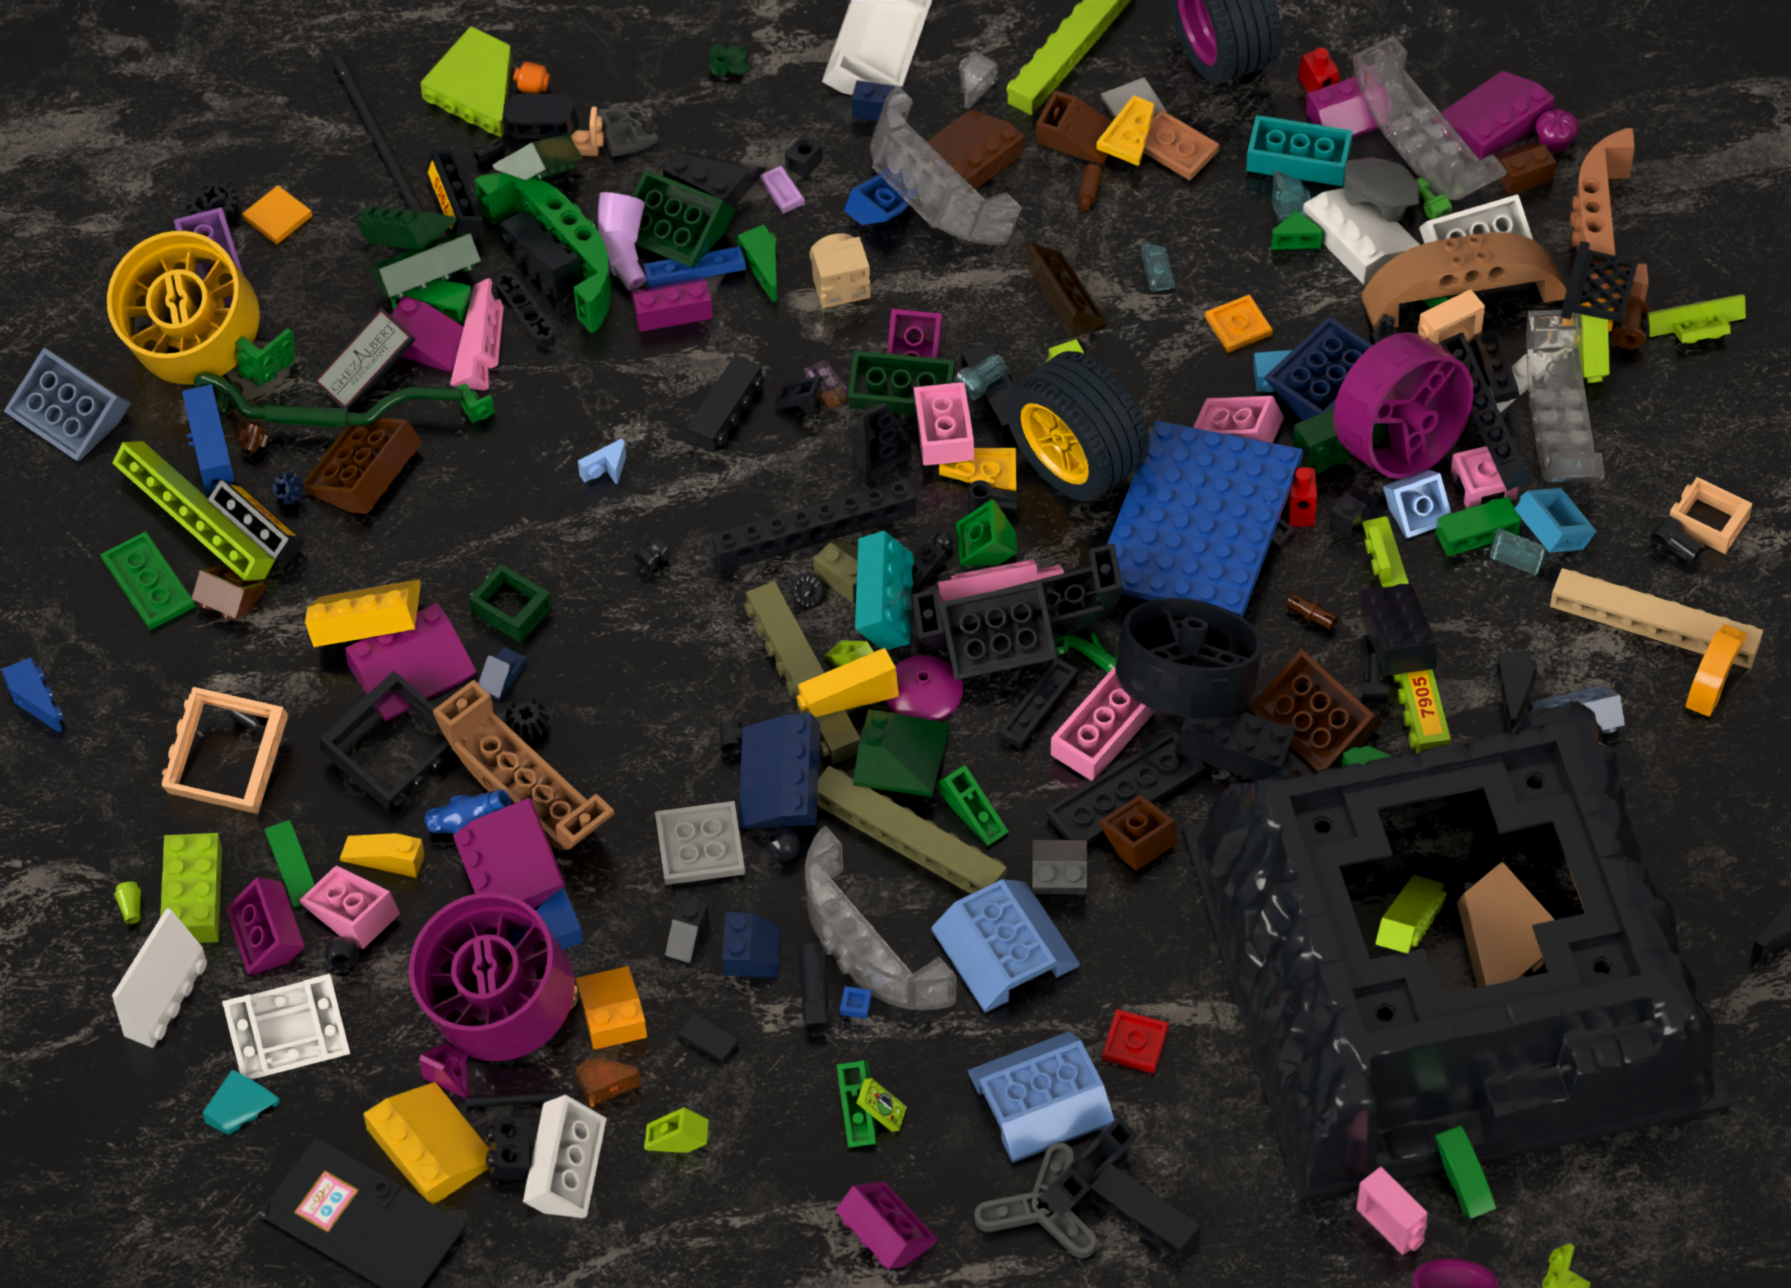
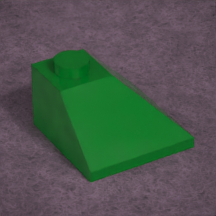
(985, 537)

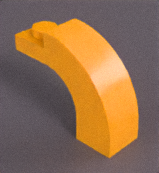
(1714, 669)

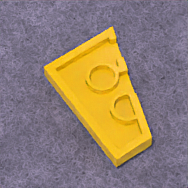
(989, 464)

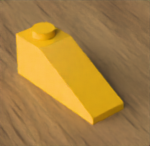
(385, 852)

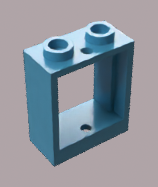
(1575, 528)

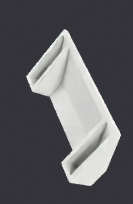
(876, 43)

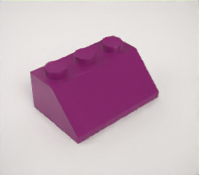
(1341, 107)
(672, 304)
(264, 926)
(885, 1224)

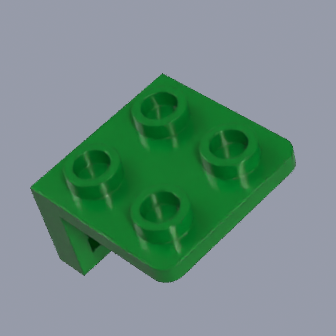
(264, 364)

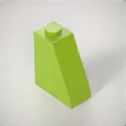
(1594, 348)

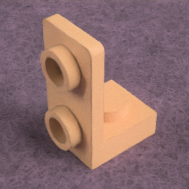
(589, 141)

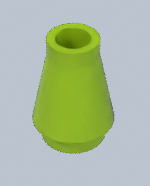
(129, 900)

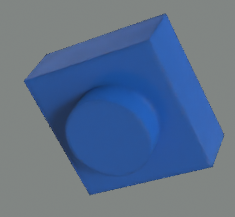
(855, 1002)

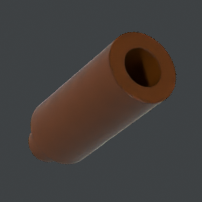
(1089, 186)

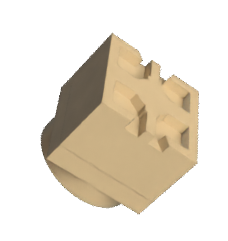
(840, 270)

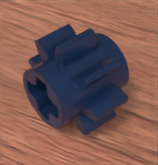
(288, 488)

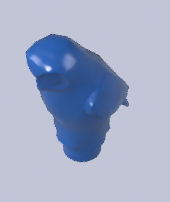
(463, 810)

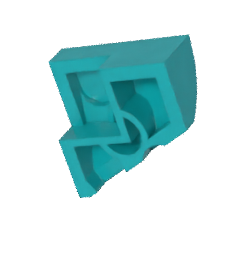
(237, 1103)

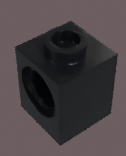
(803, 156)

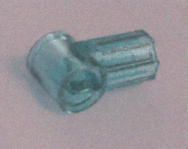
(980, 376)

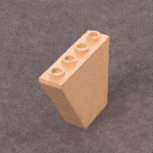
(1498, 927)

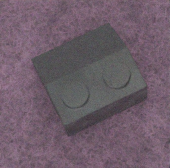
(1059, 867)

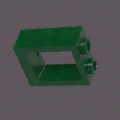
(526, 619)

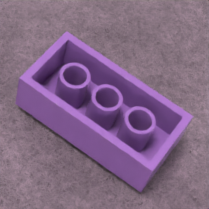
(214, 226)

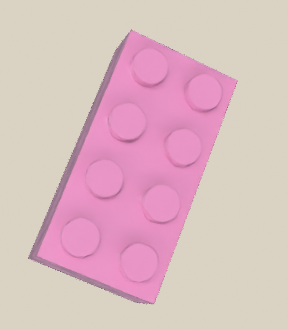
(1099, 728)

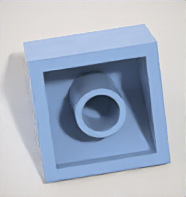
(1417, 502)

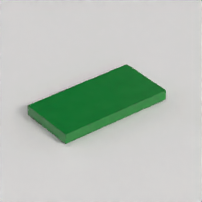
(148, 580)

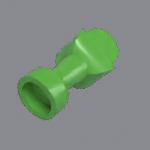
(1434, 205)

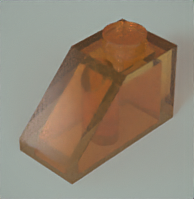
(605, 1079)

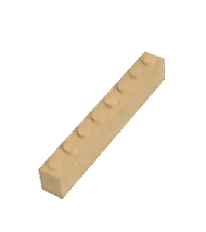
(1647, 614)

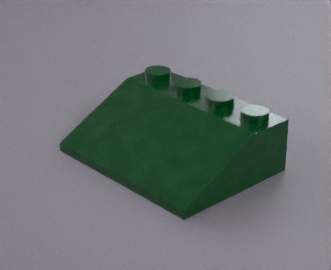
(679, 219)

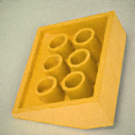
(363, 613)
(428, 1141)

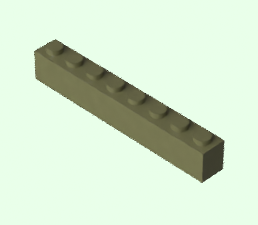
(798, 664)
(907, 832)

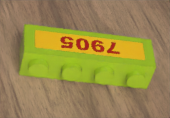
(1422, 710)

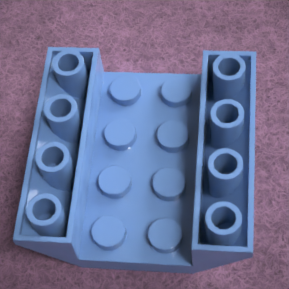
(1001, 941)
(1043, 1095)

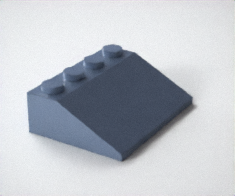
(66, 405)

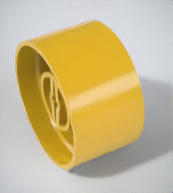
(205, 335)

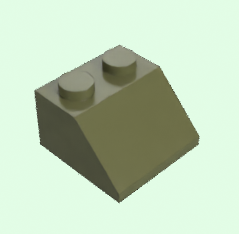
(838, 568)

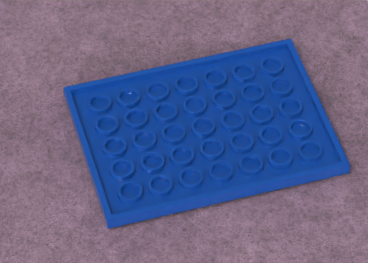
(1201, 515)

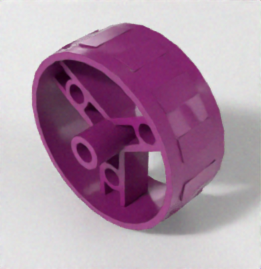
(1421, 411)

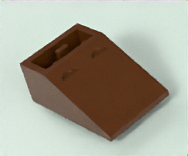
(1072, 127)

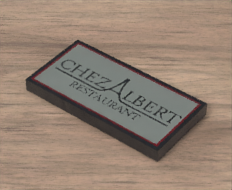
(364, 360)

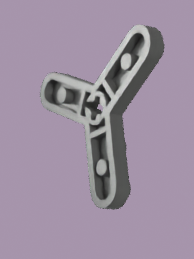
(1024, 1209)

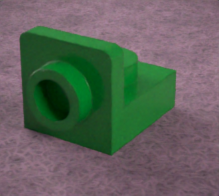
(475, 407)

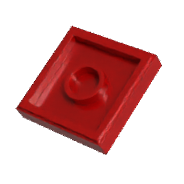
(1135, 1041)

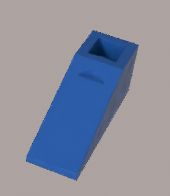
(29, 693)

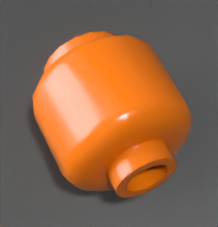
(531, 78)

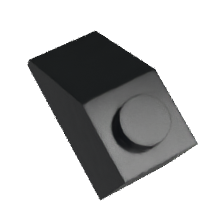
(687, 931)

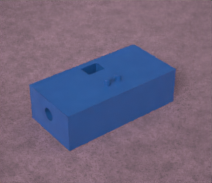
(207, 437)

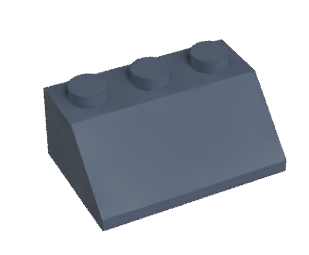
(1599, 699)

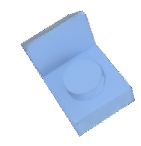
(608, 459)

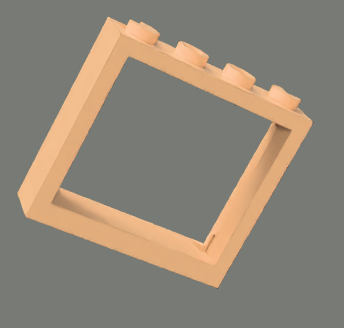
(264, 762)

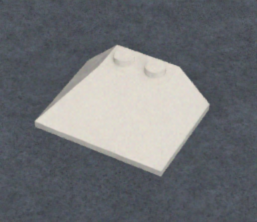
(286, 1027)

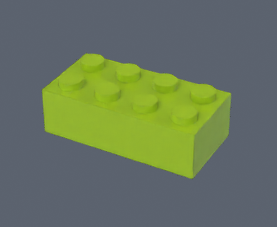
(193, 882)

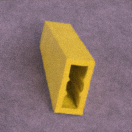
(850, 685)

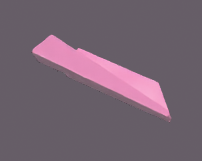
(479, 339)
(994, 579)

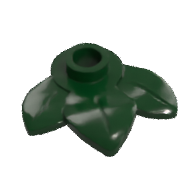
(727, 60)

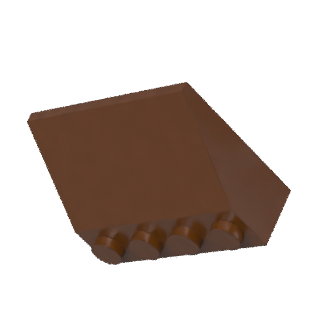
(978, 146)
(362, 464)
(1319, 709)

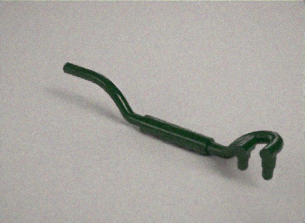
(318, 415)

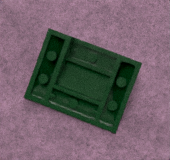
(900, 753)

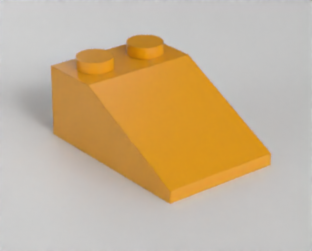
(611, 1007)

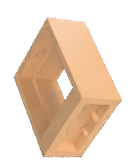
(1452, 317)
(1719, 499)

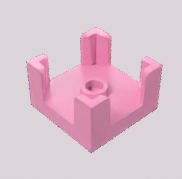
(1478, 476)

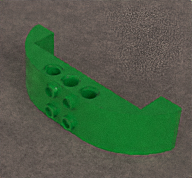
(505, 194)

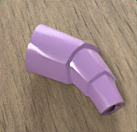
(619, 228)

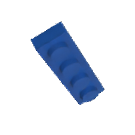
(711, 264)

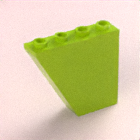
(472, 80)

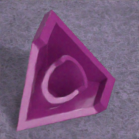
(447, 1068)

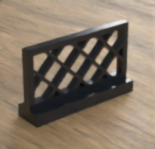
(1581, 281)

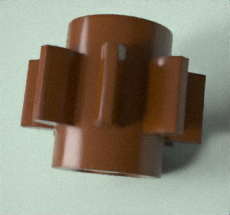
(251, 436)

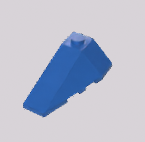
(874, 202)

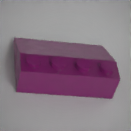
(1498, 113)
(425, 657)
(510, 854)

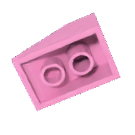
(1242, 417)
(944, 423)
(351, 905)

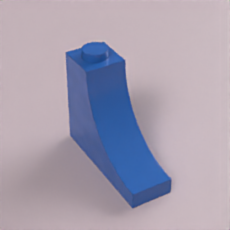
(559, 918)

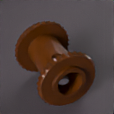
(1629, 333)

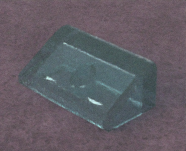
(1157, 267)
(1518, 552)

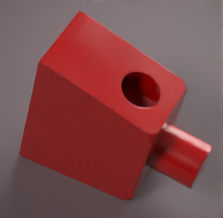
(1317, 69)
(1303, 490)

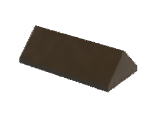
(1064, 290)

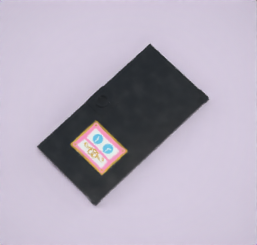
(362, 1219)

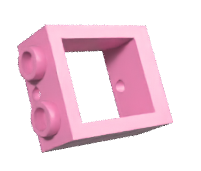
(1392, 1211)

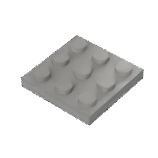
(699, 842)

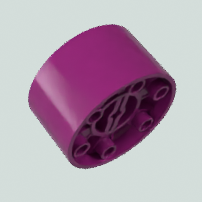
(473, 943)

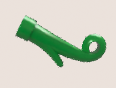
(1094, 651)

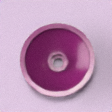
(930, 698)
(1453, 1274)

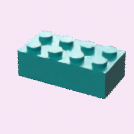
(1299, 150)
(884, 591)

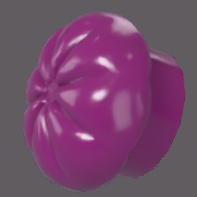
(1557, 129)

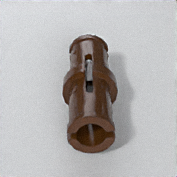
(1312, 611)

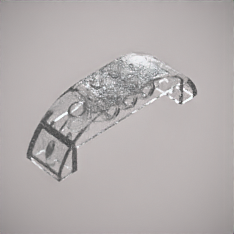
(1417, 126)
(1559, 399)
(859, 946)

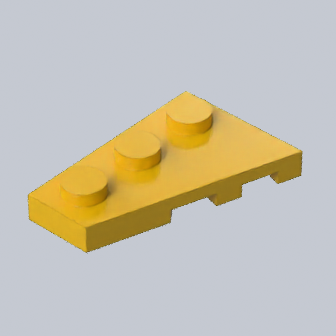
(1128, 131)

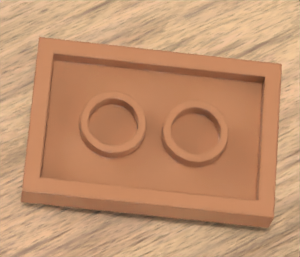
(1178, 145)

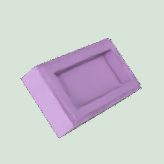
(782, 189)

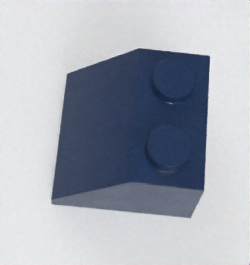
(750, 946)

